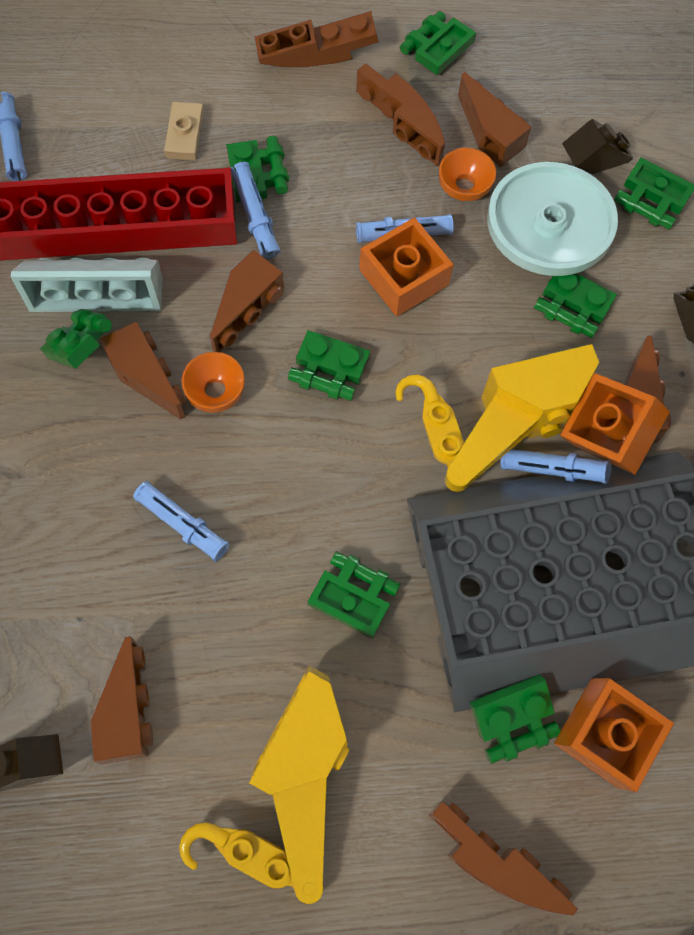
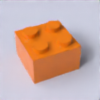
(405, 266)
(615, 423)
(614, 734)

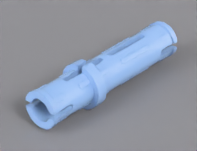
(10, 138)
(259, 222)
(372, 230)
(570, 466)
(193, 530)

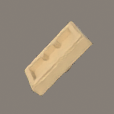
(183, 131)

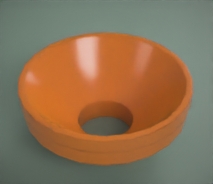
(469, 165)
(208, 369)

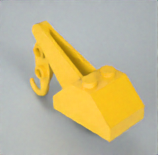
(519, 403)
(295, 772)

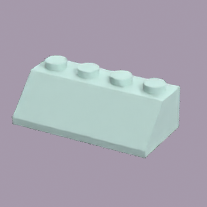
(89, 285)

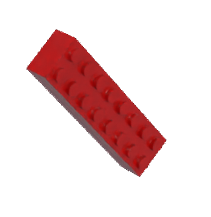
(117, 213)

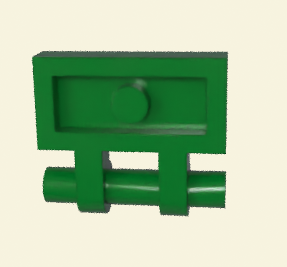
(443, 47)
(272, 154)
(659, 187)
(581, 297)
(79, 341)
(333, 358)
(349, 603)
(512, 709)

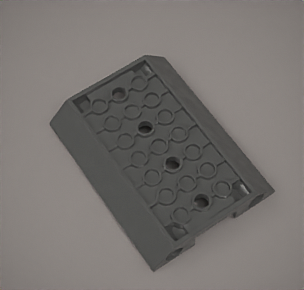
(589, 615)

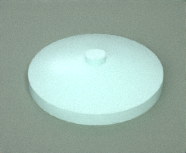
(552, 218)

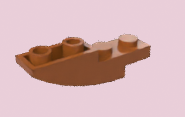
(309, 46)
(411, 114)
(510, 875)

